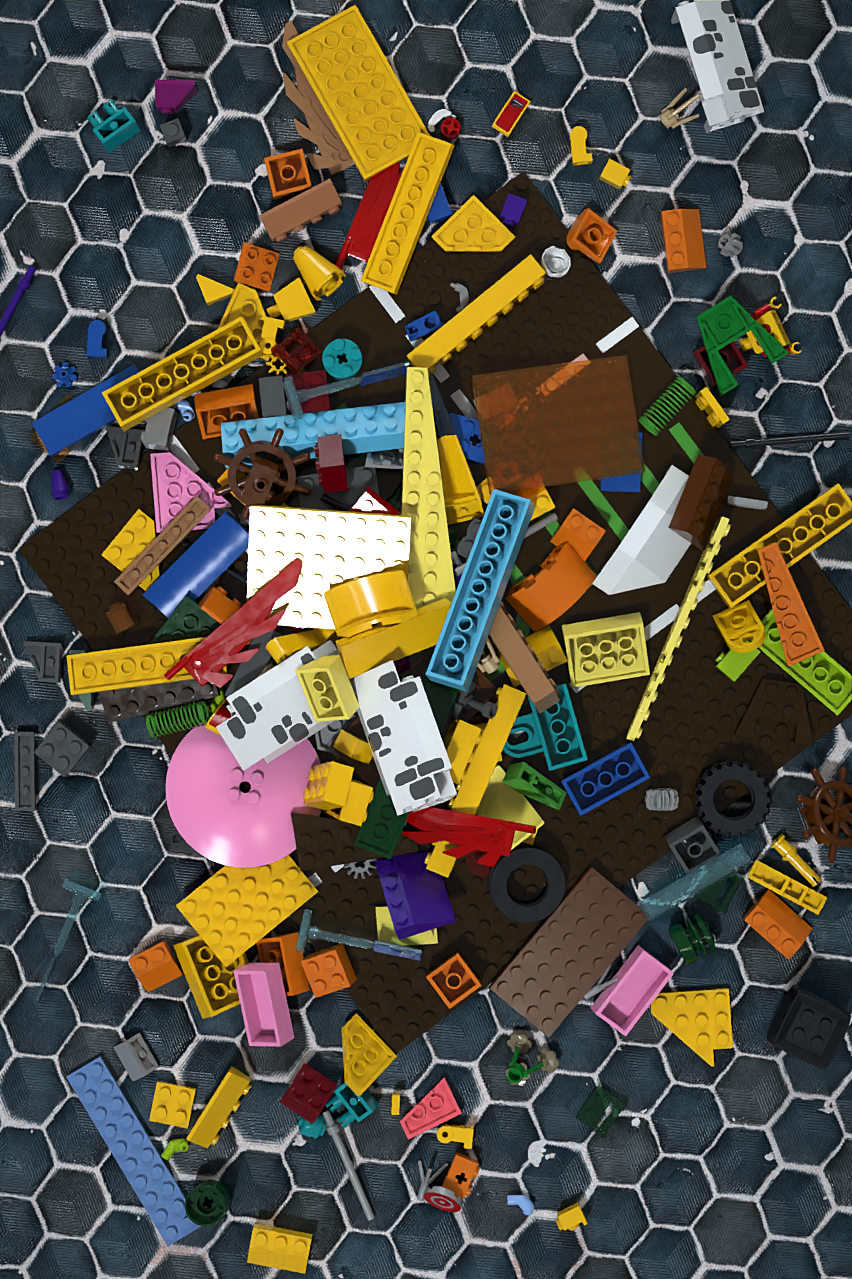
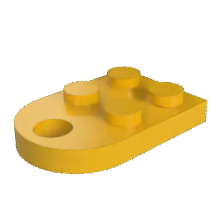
(740, 625)

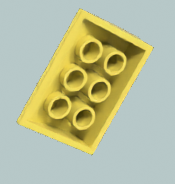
(606, 649)

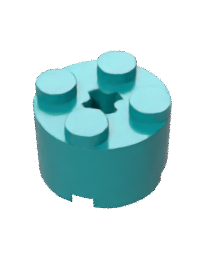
(340, 348)

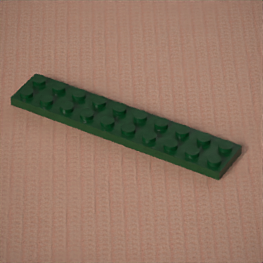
(382, 825)

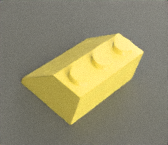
(328, 689)

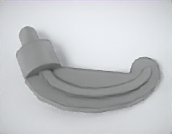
(464, 297)

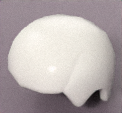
(555, 262)

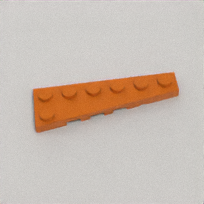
(792, 619)

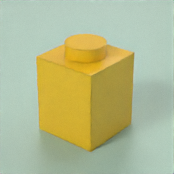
(615, 174)

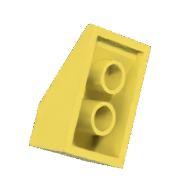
(387, 933)

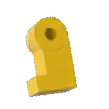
(578, 147)
(269, 334)
(456, 1133)

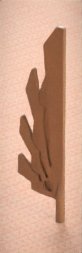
(321, 131)

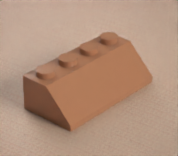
(301, 210)

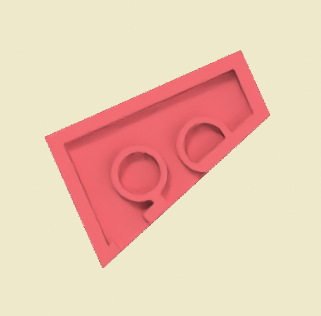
(431, 1111)

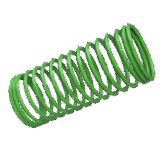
(651, 427)
(155, 723)

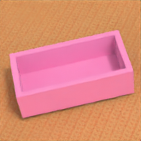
(636, 988)
(264, 1004)

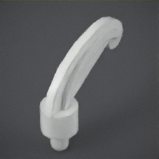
(436, 117)

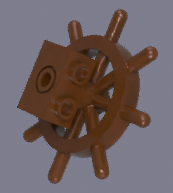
(262, 474)
(828, 816)

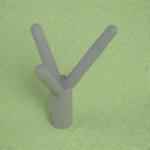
(600, 987)
(425, 1180)

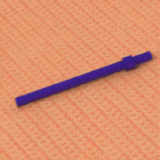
(23, 285)

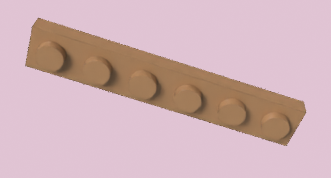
(162, 545)

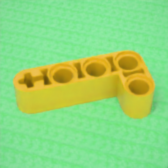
(286, 646)

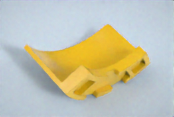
(370, 600)

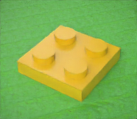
(172, 1104)

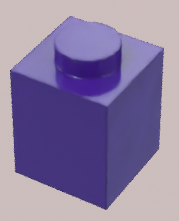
(513, 210)

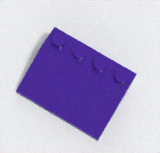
(414, 894)

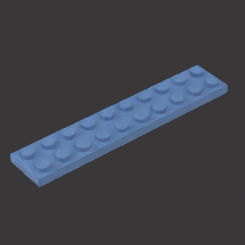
(132, 1149)

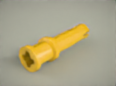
(789, 854)

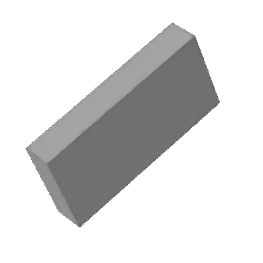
(747, 503)

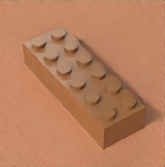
(523, 661)

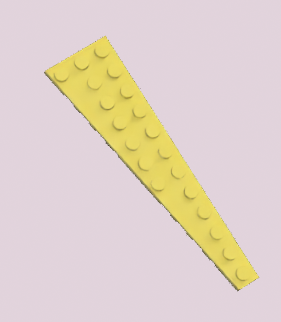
(423, 498)
(681, 622)

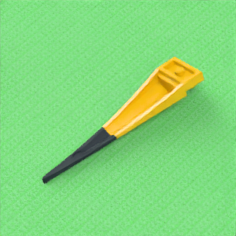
(458, 485)

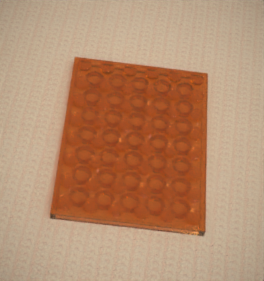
(558, 424)

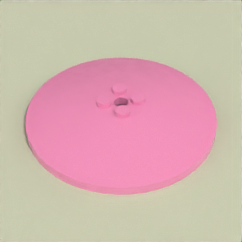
(221, 819)

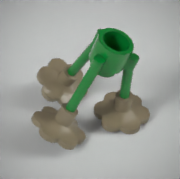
(518, 1072)

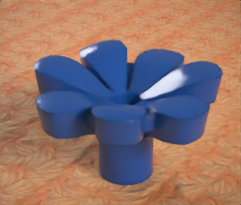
(67, 378)

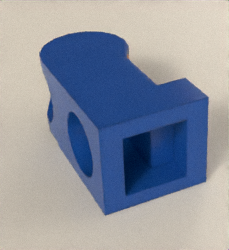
(423, 326)
(95, 344)

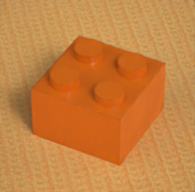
(288, 174)
(329, 970)
(453, 980)

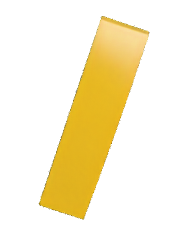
(787, 887)

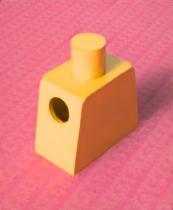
(292, 303)

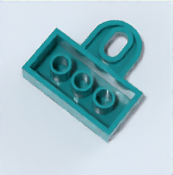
(550, 732)

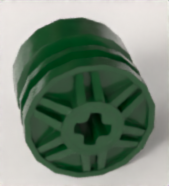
(692, 939)
(205, 1213)

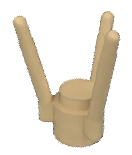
(670, 117)
(489, 662)

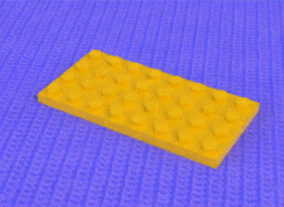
(358, 91)

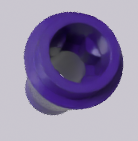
(59, 487)

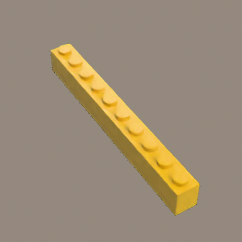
(479, 770)

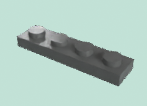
(25, 771)

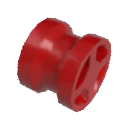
(452, 126)

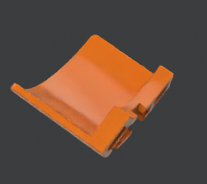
(553, 589)

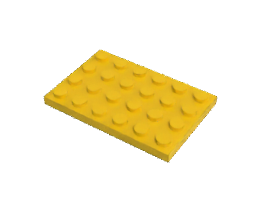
(245, 904)

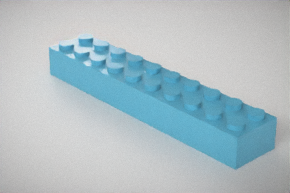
(360, 427)
(480, 590)

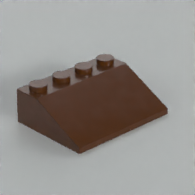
(701, 501)

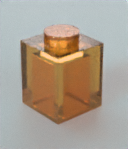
(120, 617)

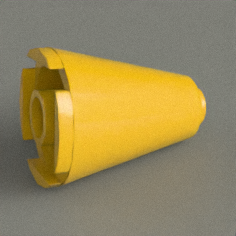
(318, 273)

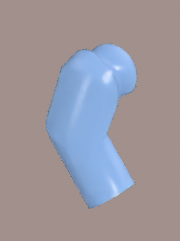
(523, 1201)

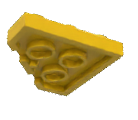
(473, 230)
(247, 304)
(130, 543)
(363, 1055)

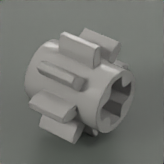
(730, 244)

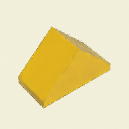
(212, 290)
(353, 747)

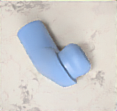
(186, 409)

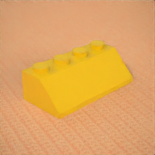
(219, 1107)

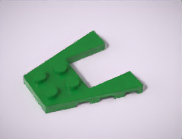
(724, 325)

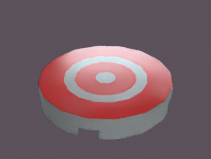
(443, 1199)

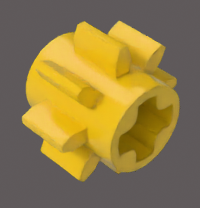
(278, 371)

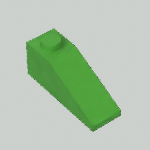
(534, 785)

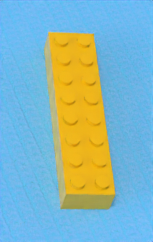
(478, 314)
(182, 373)
(795, 539)

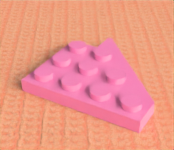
(176, 487)

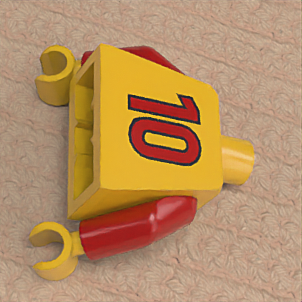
(768, 318)

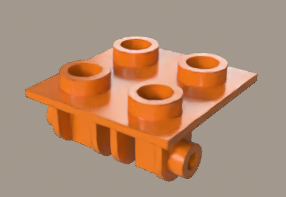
(256, 267)

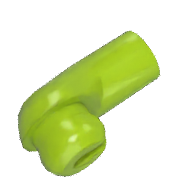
(216, 701)
(175, 1146)

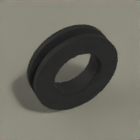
(543, 905)

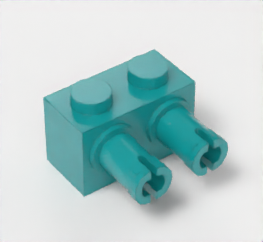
(115, 129)
(357, 1106)

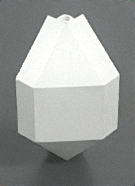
(650, 547)

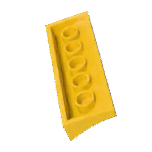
(393, 641)

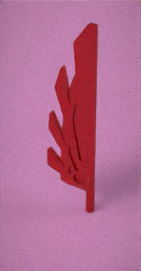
(370, 215)
(233, 634)
(467, 831)

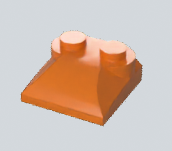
(591, 235)

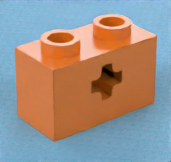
(461, 1164)

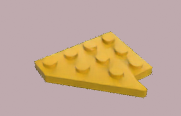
(697, 1019)

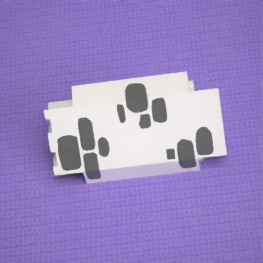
(719, 62)
(272, 711)
(403, 739)

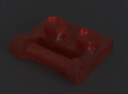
(301, 355)

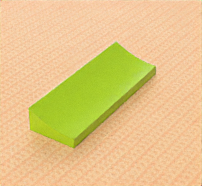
(818, 673)

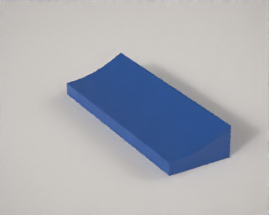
(79, 416)
(200, 564)

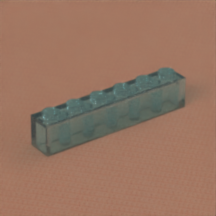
(696, 882)

